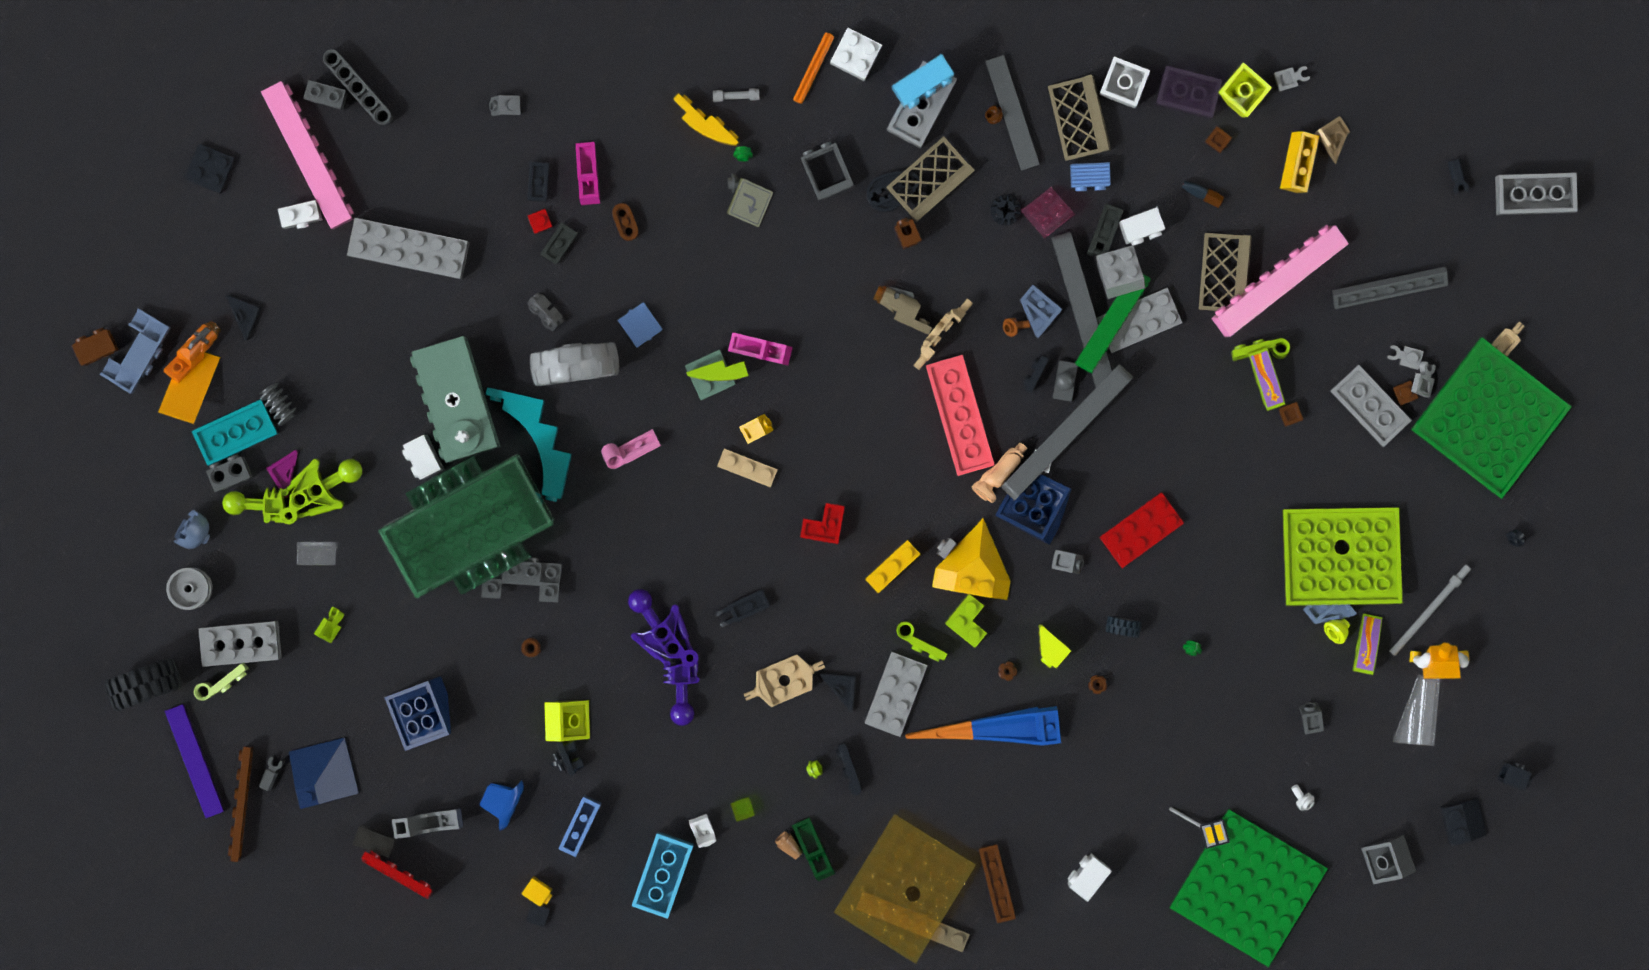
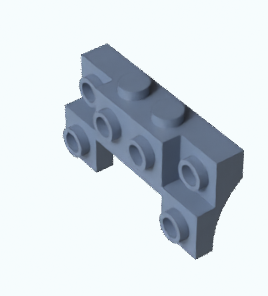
(140, 355)

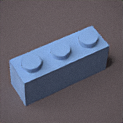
(580, 825)

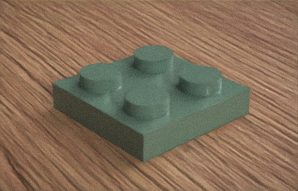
(708, 388)

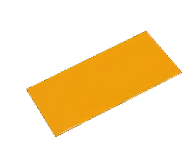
(186, 398)

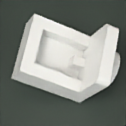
(702, 831)

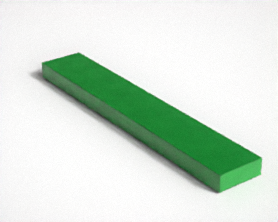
(1109, 328)

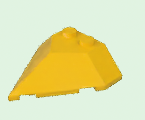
(974, 567)

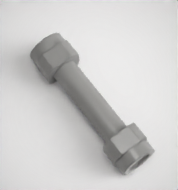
(752, 94)

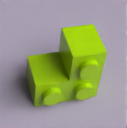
(962, 621)

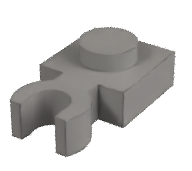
(1288, 79)
(1408, 357)
(1423, 382)

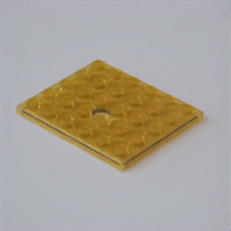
(877, 894)

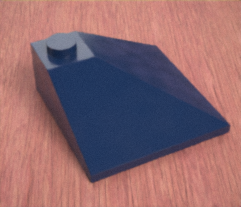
(1037, 508)
(420, 713)
(323, 773)

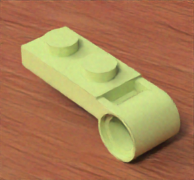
(223, 685)

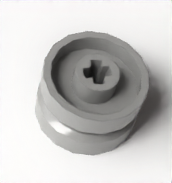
(178, 590)

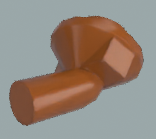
(1011, 326)

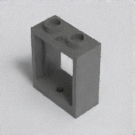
(826, 148)

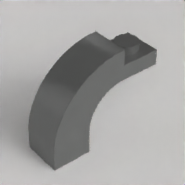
(427, 822)

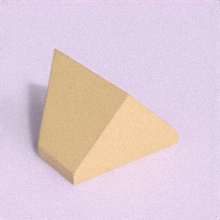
(1333, 137)

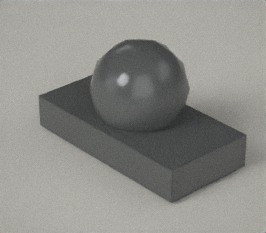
(1065, 381)

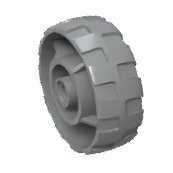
(574, 363)

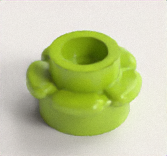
(814, 769)

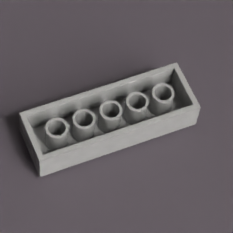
(408, 248)

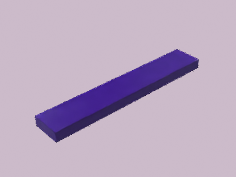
(194, 761)

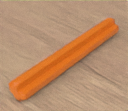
(813, 68)

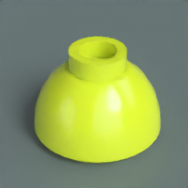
(1337, 630)

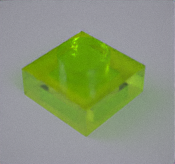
(742, 809)

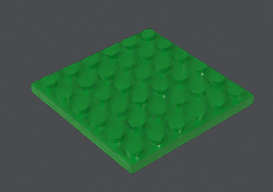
(1491, 418)
(1249, 889)

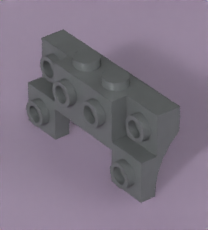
(528, 573)

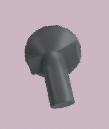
(733, 182)

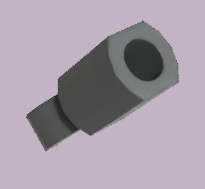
(270, 775)

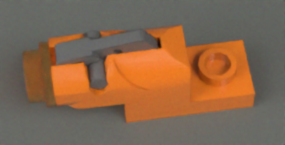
(192, 351)

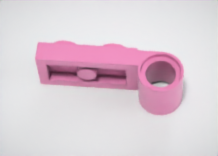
(618, 456)

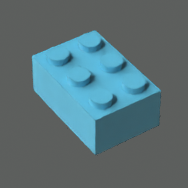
(923, 82)

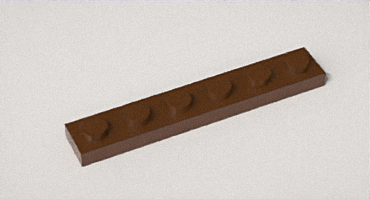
(239, 811)

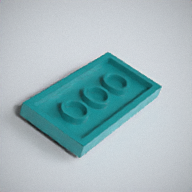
(234, 432)

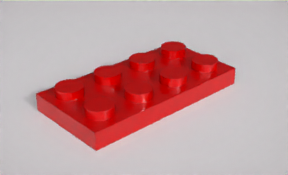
(1141, 530)
(390, 870)

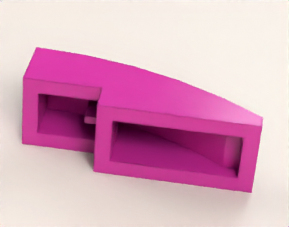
(587, 173)
(760, 348)

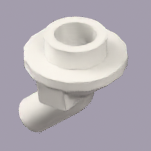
(1305, 801)

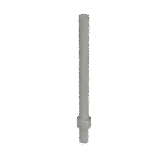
(1455, 581)

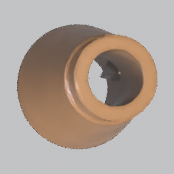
(788, 845)

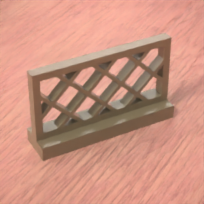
(1096, 115)
(944, 188)
(1242, 268)

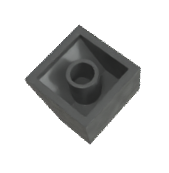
(1388, 859)

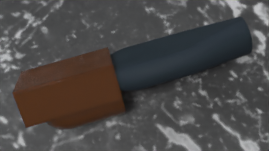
(1209, 196)

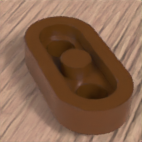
(625, 222)

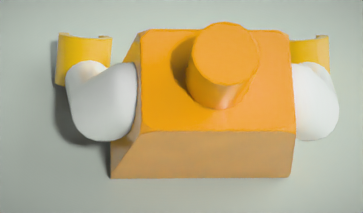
(1441, 661)

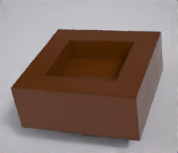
(1218, 139)
(1404, 394)
(1290, 414)

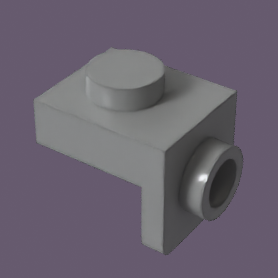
(946, 547)

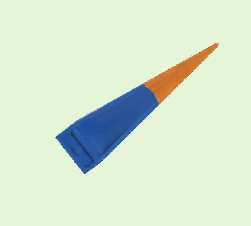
(1022, 726)

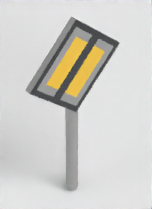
(1213, 832)

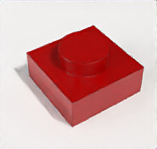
(540, 221)

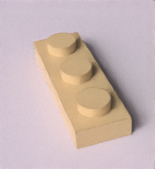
(747, 467)

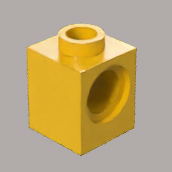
(537, 892)

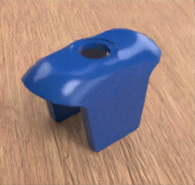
(502, 801)

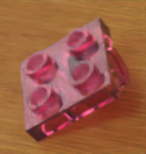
(1047, 212)

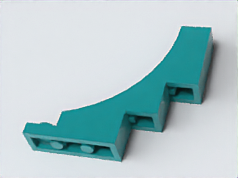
(529, 413)

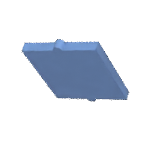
(640, 324)

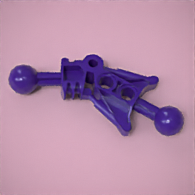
(640, 602)

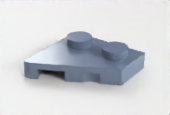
(1039, 310)
(1325, 613)

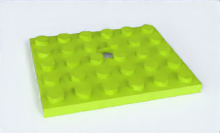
(1322, 576)

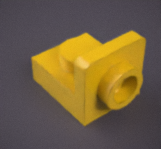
(756, 428)

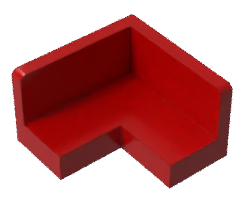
(828, 529)

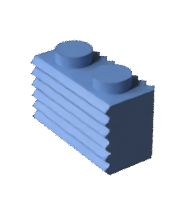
(1090, 175)

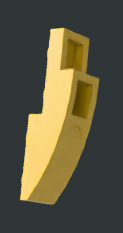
(710, 128)

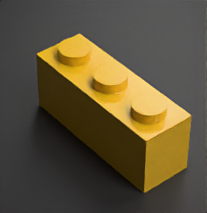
(1299, 162)
(892, 566)

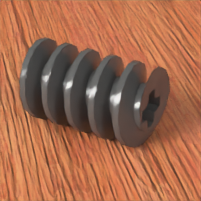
(278, 404)

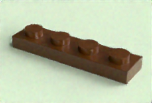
(997, 883)

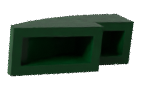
(813, 849)

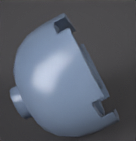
(192, 531)

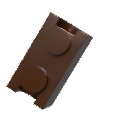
(907, 238)
(95, 347)

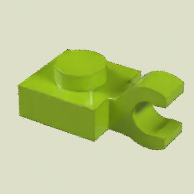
(329, 627)

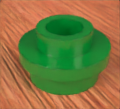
(743, 153)
(1192, 648)

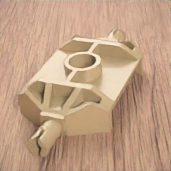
(944, 324)
(768, 680)

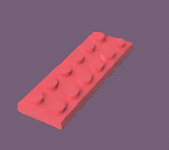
(960, 415)

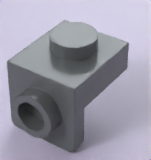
(505, 105)

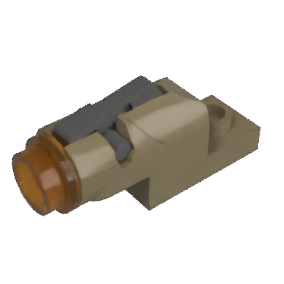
(905, 306)

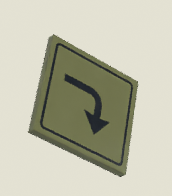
(750, 202)

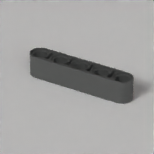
(353, 79)

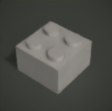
(1120, 272)

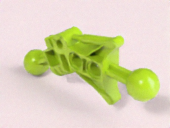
(274, 502)

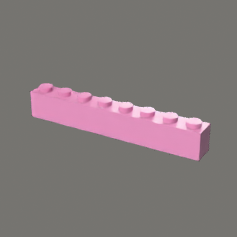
(307, 154)
(1280, 280)

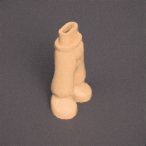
(999, 473)

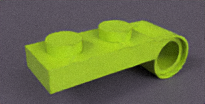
(1241, 351)
(919, 645)

